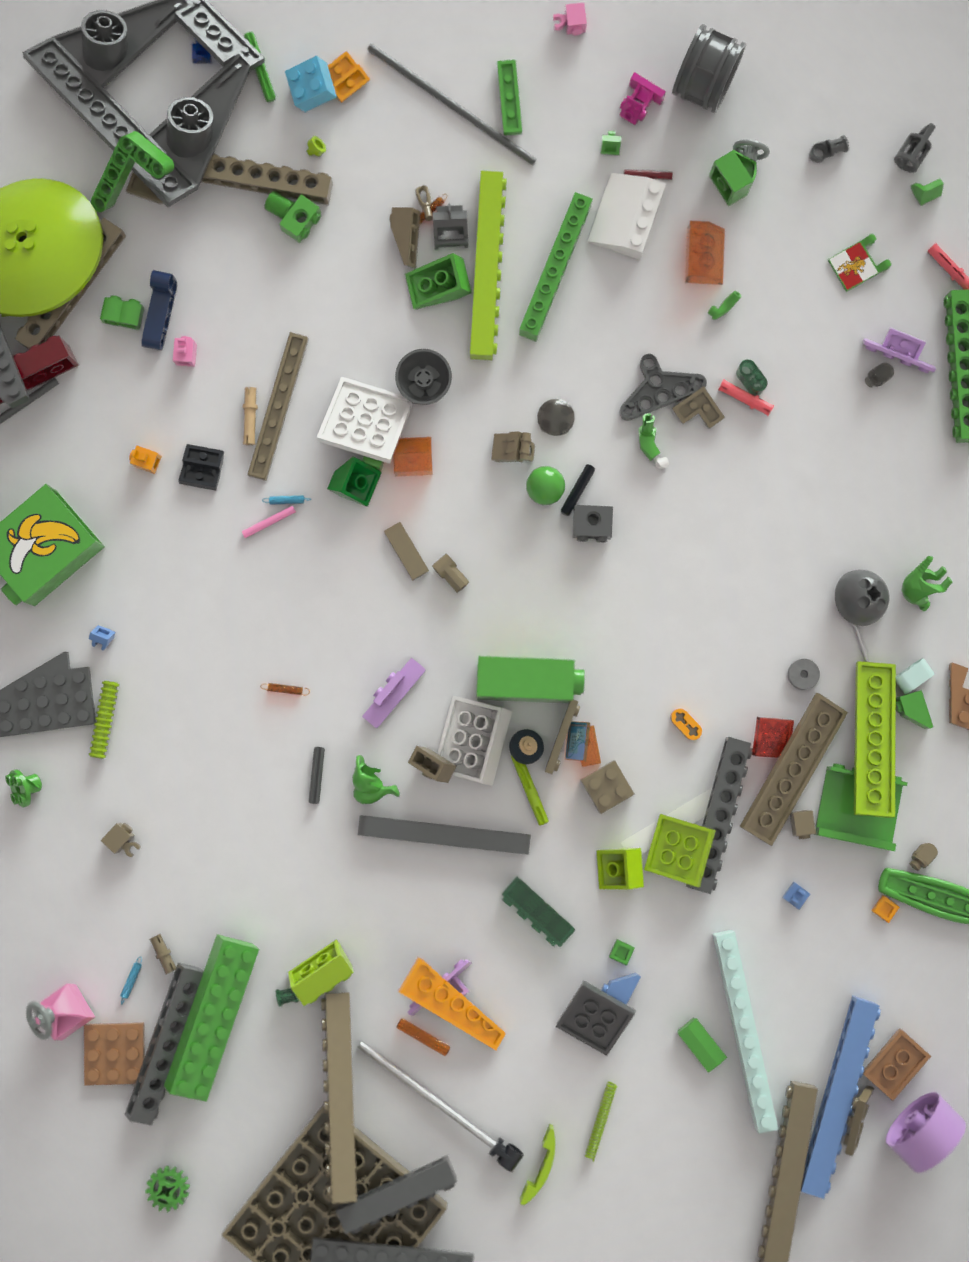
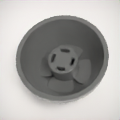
(423, 366)
(861, 597)

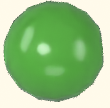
(545, 485)

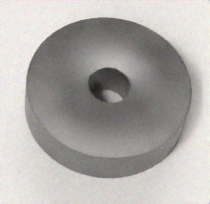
(797, 680)

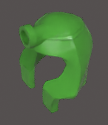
(917, 590)

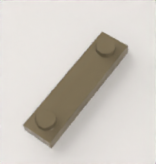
(553, 762)

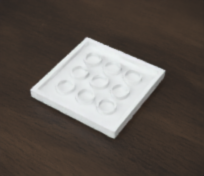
(365, 420)

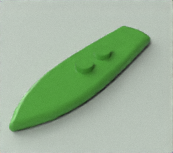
(927, 894)

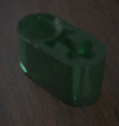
(749, 384)

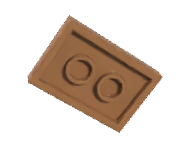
(896, 1064)

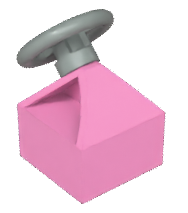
(59, 1013)

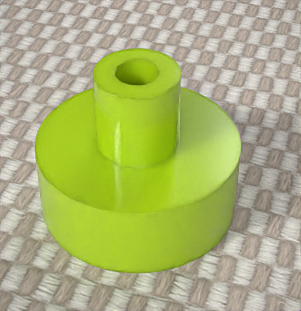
(315, 146)

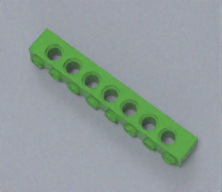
(555, 266)
(955, 356)

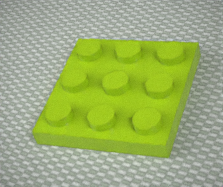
(679, 850)

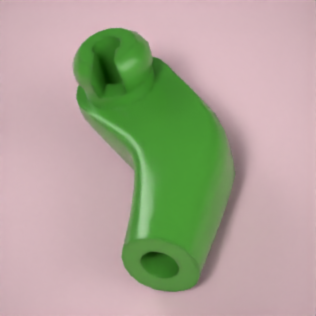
(726, 305)

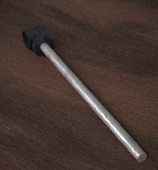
(508, 1155)

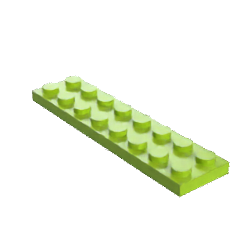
(875, 739)

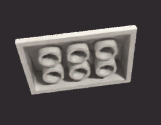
(626, 214)
(474, 739)

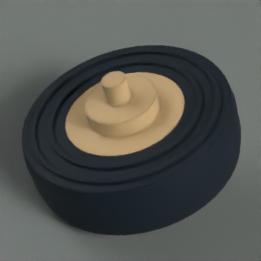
(526, 746)

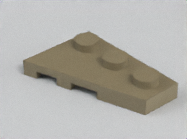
(855, 1122)

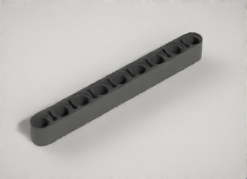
(444, 834)

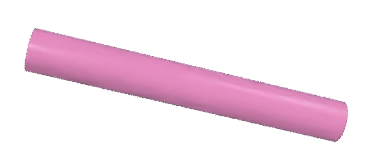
(269, 521)

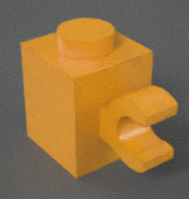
(144, 459)

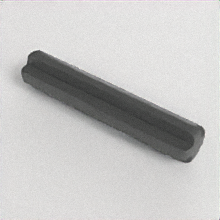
(316, 775)

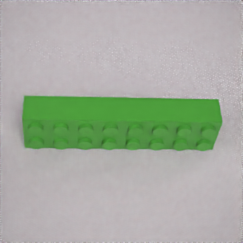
(211, 1018)

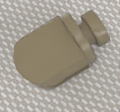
(923, 856)

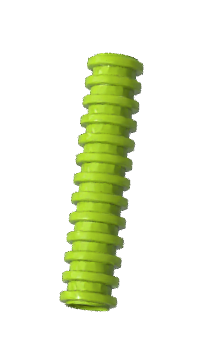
(104, 719)

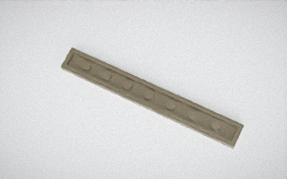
(278, 406)

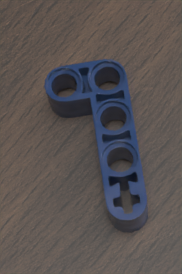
(160, 308)

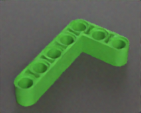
(129, 149)

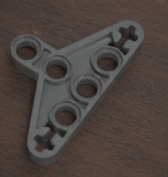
(650, 392)

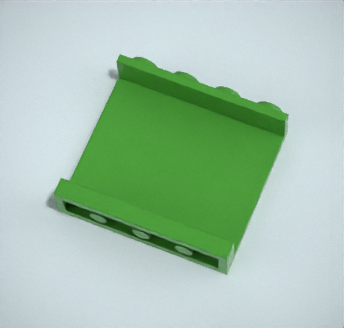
(837, 815)

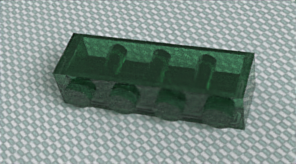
(538, 911)

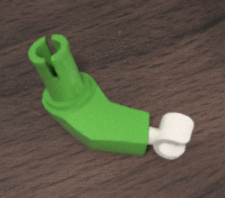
(646, 441)

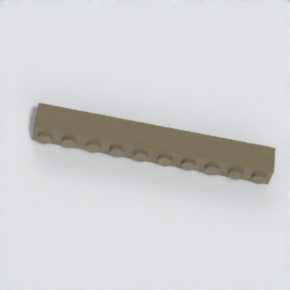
(339, 1098)
(788, 1172)

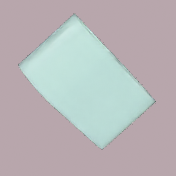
(914, 676)

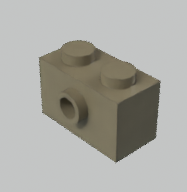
(432, 764)

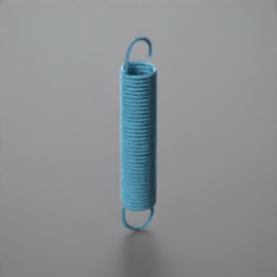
(286, 499)
(131, 980)

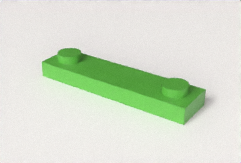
(509, 97)

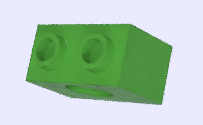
(301, 208)

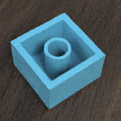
(310, 84)

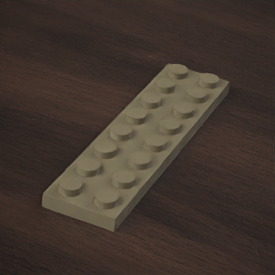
(793, 769)

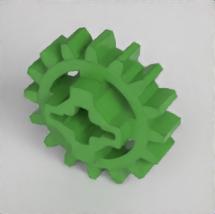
(169, 1196)

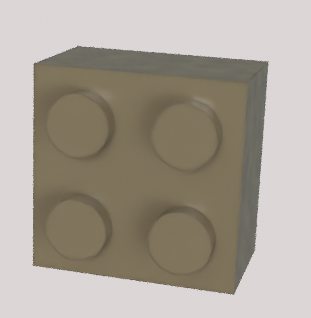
(607, 787)

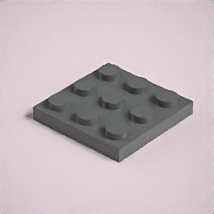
(595, 1018)

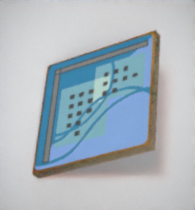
(577, 741)

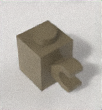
(119, 838)

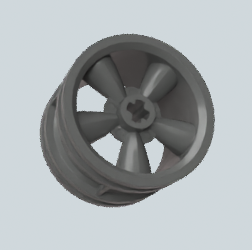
(708, 68)

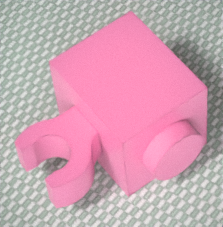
(573, 19)
(184, 351)

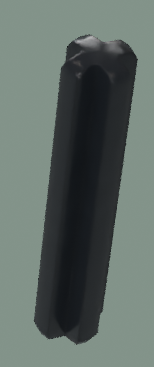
(577, 490)

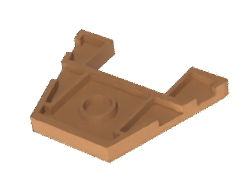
(958, 696)

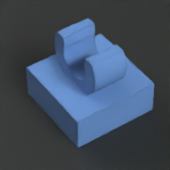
(102, 636)
(796, 895)

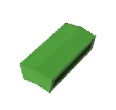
(701, 1044)

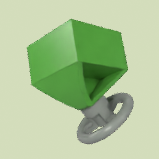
(737, 170)

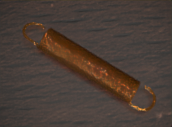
(438, 202)
(285, 689)

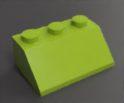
(320, 973)

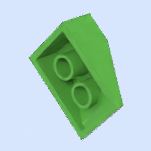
(438, 282)

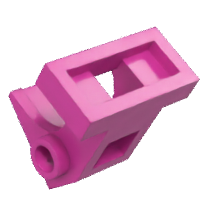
(644, 92)

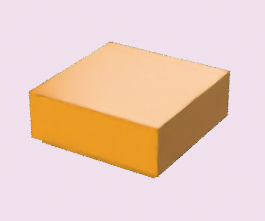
(885, 908)

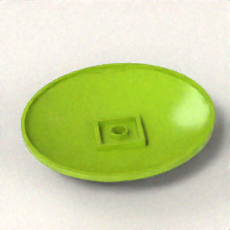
(59, 248)

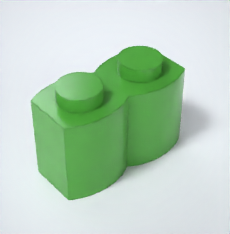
(122, 313)

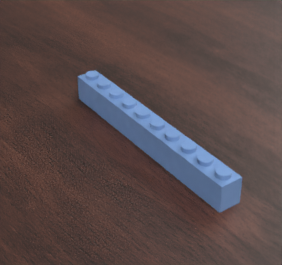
(838, 1096)

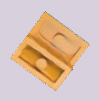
(346, 76)

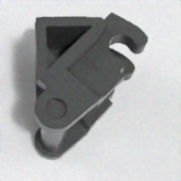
(450, 219)

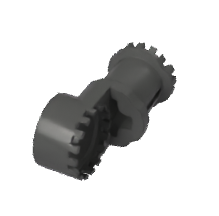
(829, 148)

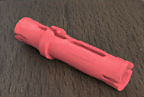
(949, 266)
(746, 397)

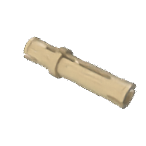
(249, 415)

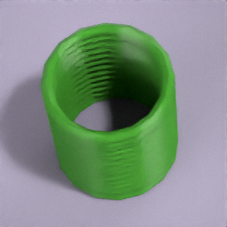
(278, 204)

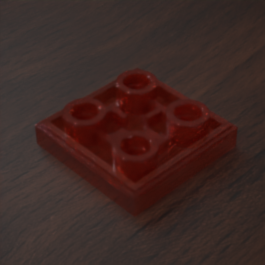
(771, 736)

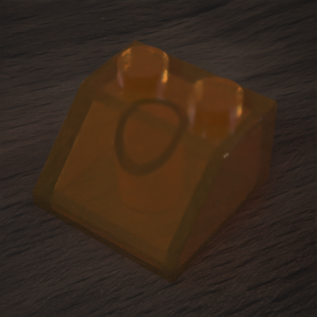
(413, 457)

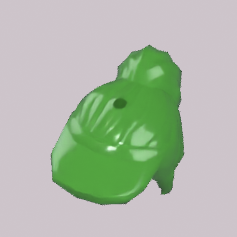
(367, 785)

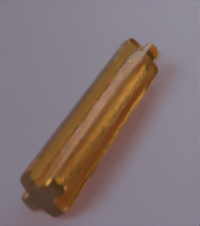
(423, 1037)

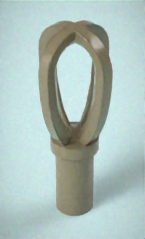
(426, 207)

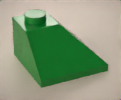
(355, 481)

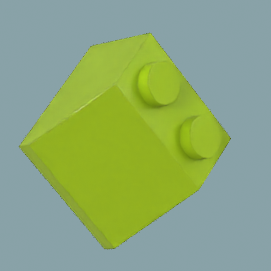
(620, 868)

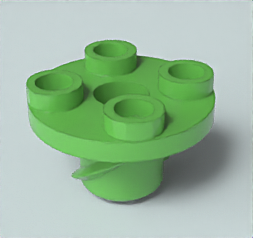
(22, 787)

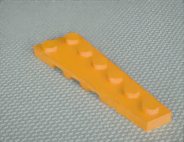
(440, 997)

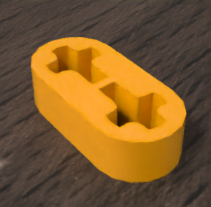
(689, 721)

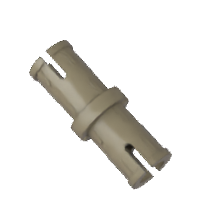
(163, 954)

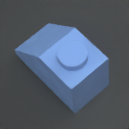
(622, 987)

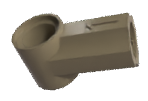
(448, 570)

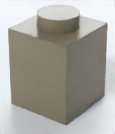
(802, 824)

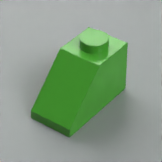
(914, 708)

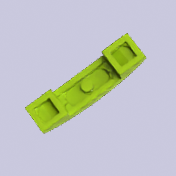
(532, 1188)

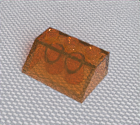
(704, 253)

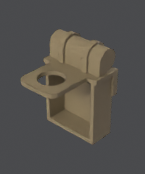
(512, 447)

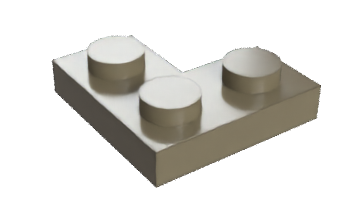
(699, 403)

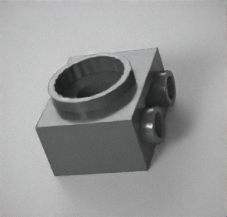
(584, 530)

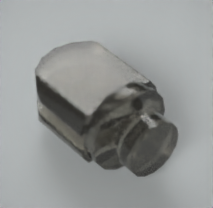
(879, 375)

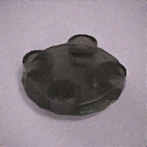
(555, 417)

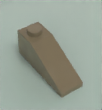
(406, 230)

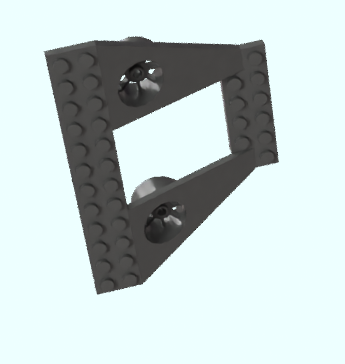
(92, 55)

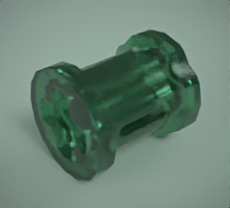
(285, 996)

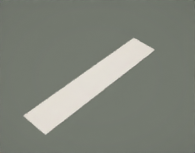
(689, 812)

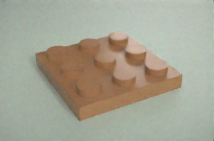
(113, 1053)

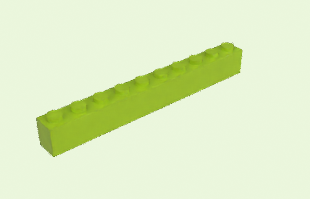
(486, 265)

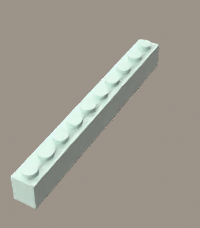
(745, 1031)

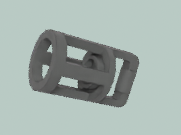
(918, 143)

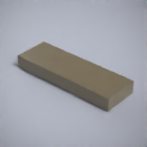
(406, 551)

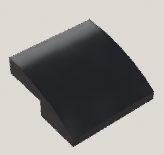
(201, 467)

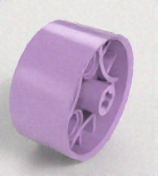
(926, 1132)

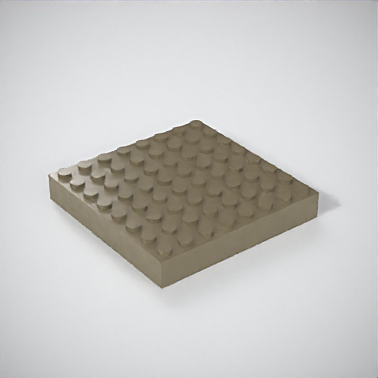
(294, 1208)

